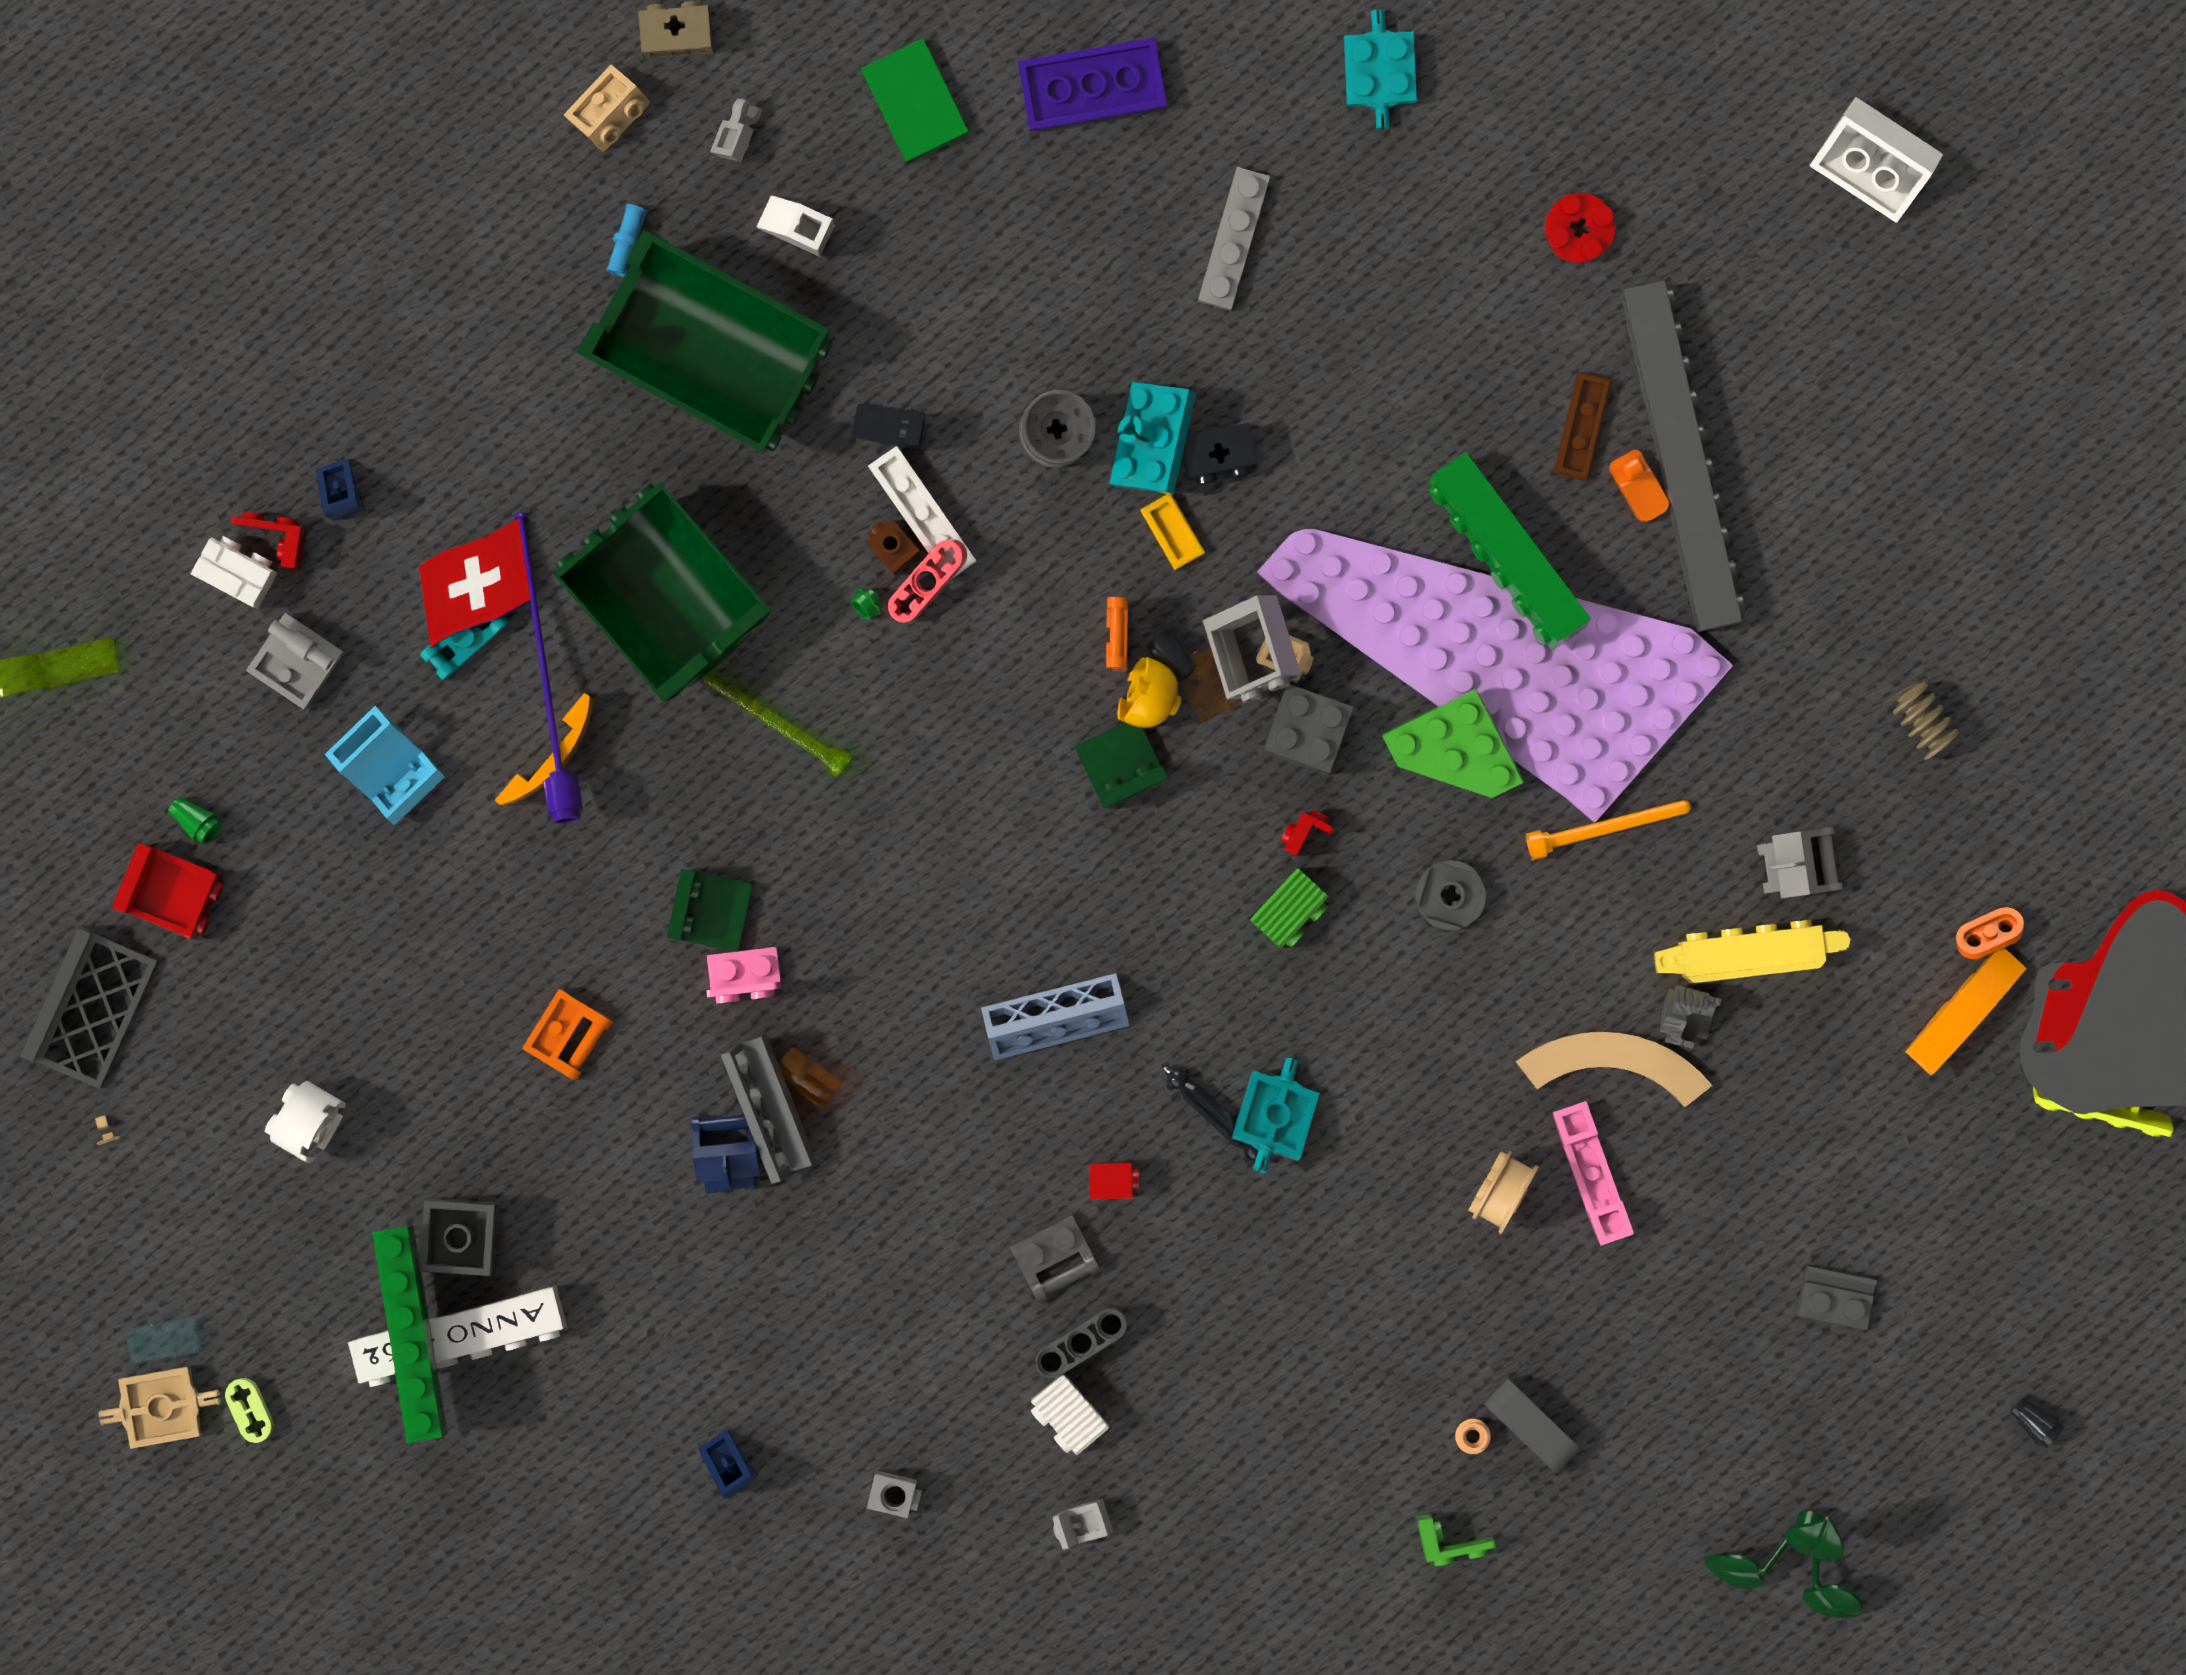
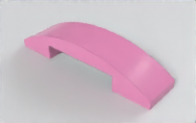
(1592, 1173)

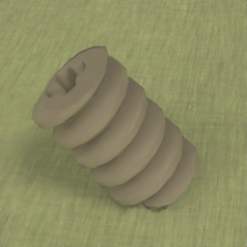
(1924, 718)

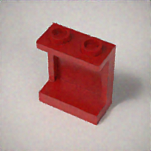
(168, 891)

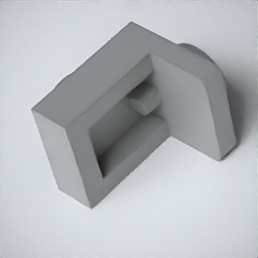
(1082, 1524)

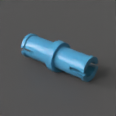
(626, 239)

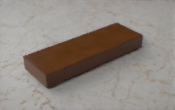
(1582, 426)

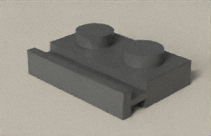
(1836, 1297)

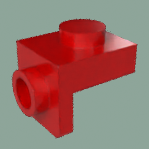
(1296, 834)

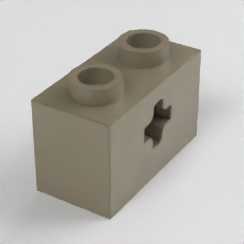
(693, 38)

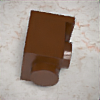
(893, 559)

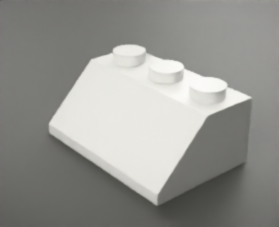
(1876, 160)

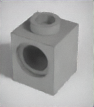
(879, 1501)

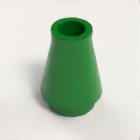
(197, 822)

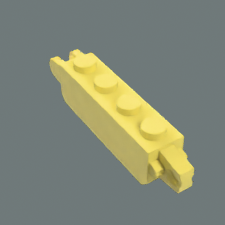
(1751, 954)

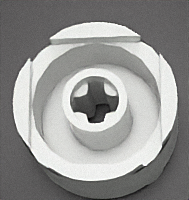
(305, 1120)

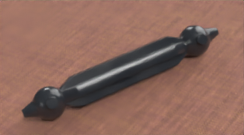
(1207, 1107)

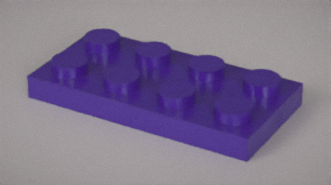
(1092, 84)

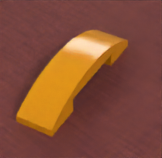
(578, 719)

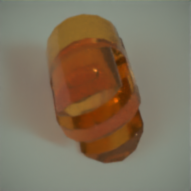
(808, 1078)

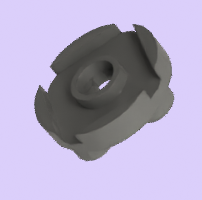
(1468, 886)

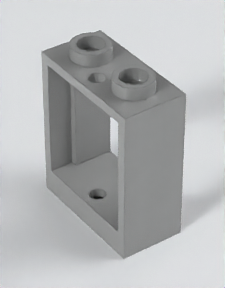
(1228, 656)

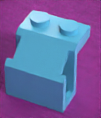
(385, 765)

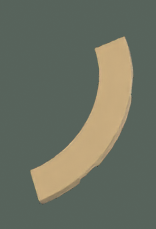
(1615, 1051)

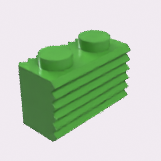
(1289, 909)

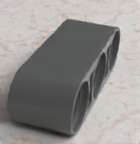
(1072, 1357)
(1531, 1426)

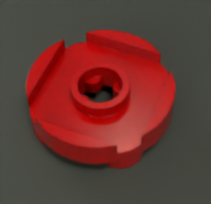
(1572, 209)

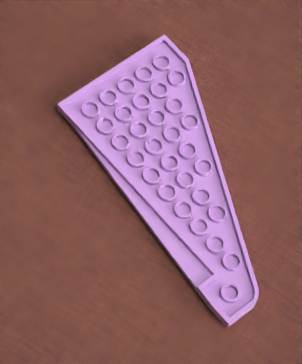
(1568, 715)

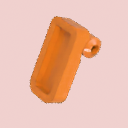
(1639, 486)

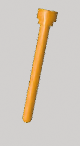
(1543, 843)

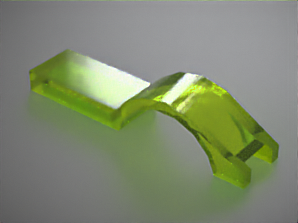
(58, 667)

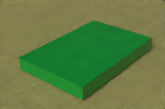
(914, 100)

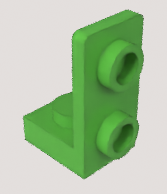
(1432, 1534)

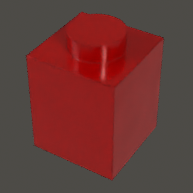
(1113, 1180)

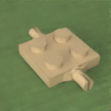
(159, 1407)

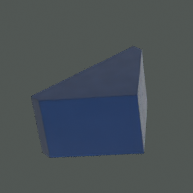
(339, 490)
(727, 1464)

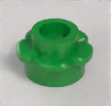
(866, 603)

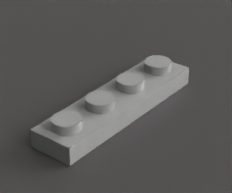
(1233, 238)

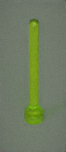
(832, 759)

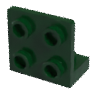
(1120, 763)
(709, 910)

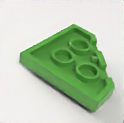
(1456, 746)

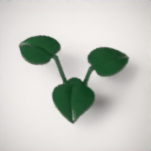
(1809, 1536)

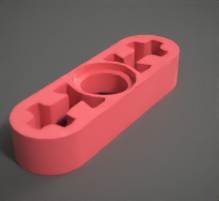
(918, 605)

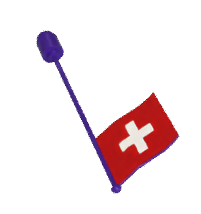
(482, 585)

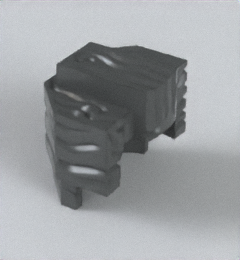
(1687, 1015)

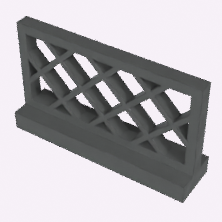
(60, 995)

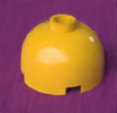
(1150, 695)

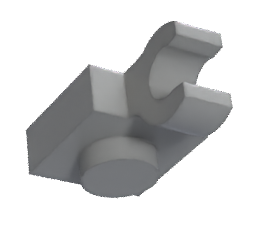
(735, 134)

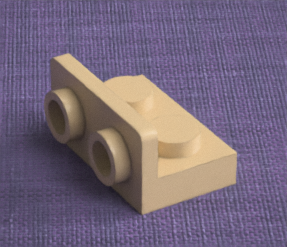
(607, 108)

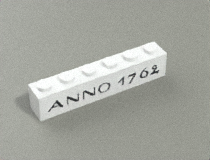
(469, 1332)

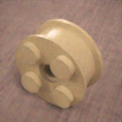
(1502, 1190)

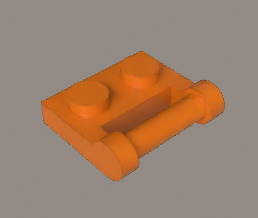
(1118, 623)
(558, 1027)

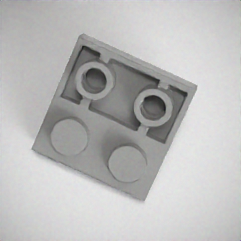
(295, 661)

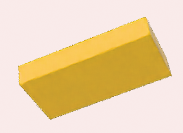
(1172, 531)

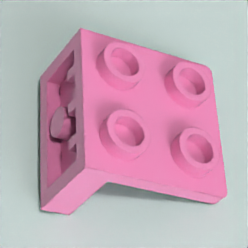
(744, 972)

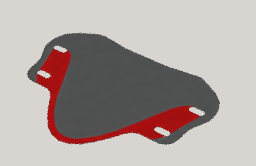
(2120, 1020)

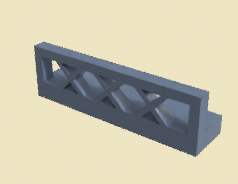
(1055, 1023)

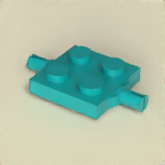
(1380, 69)
(1275, 1115)

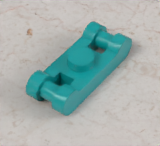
(464, 645)

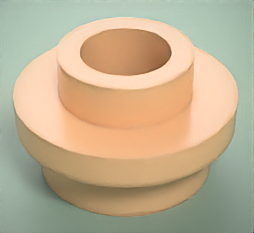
(1475, 1447)

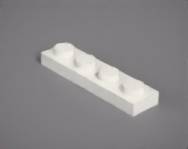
(916, 504)

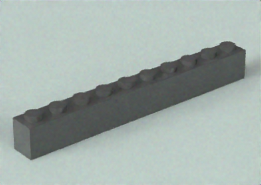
(1681, 456)

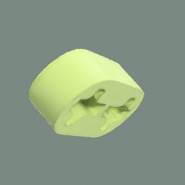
(241, 1413)

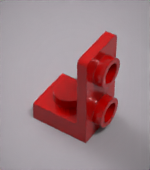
(289, 549)

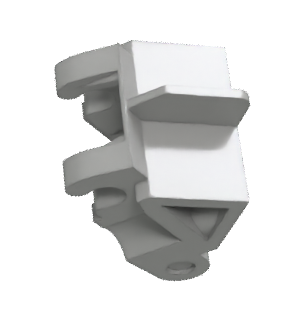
(1792, 863)

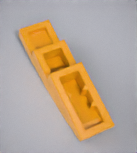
(1965, 1010)

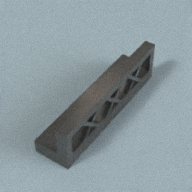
(768, 1106)

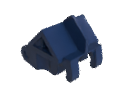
(724, 1164)

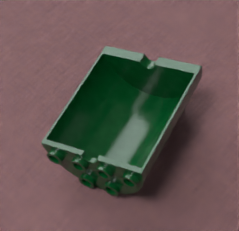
(662, 592)

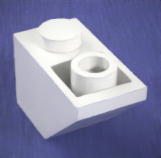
(796, 224)

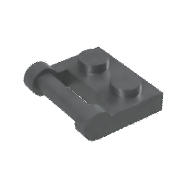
(1050, 1248)

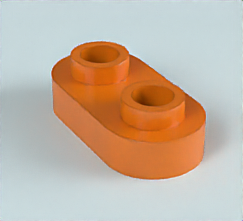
(1987, 931)

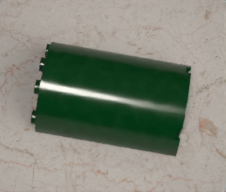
(708, 344)

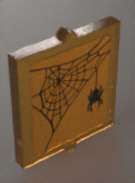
(1205, 687)

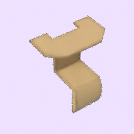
(101, 1125)

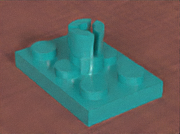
(1152, 438)

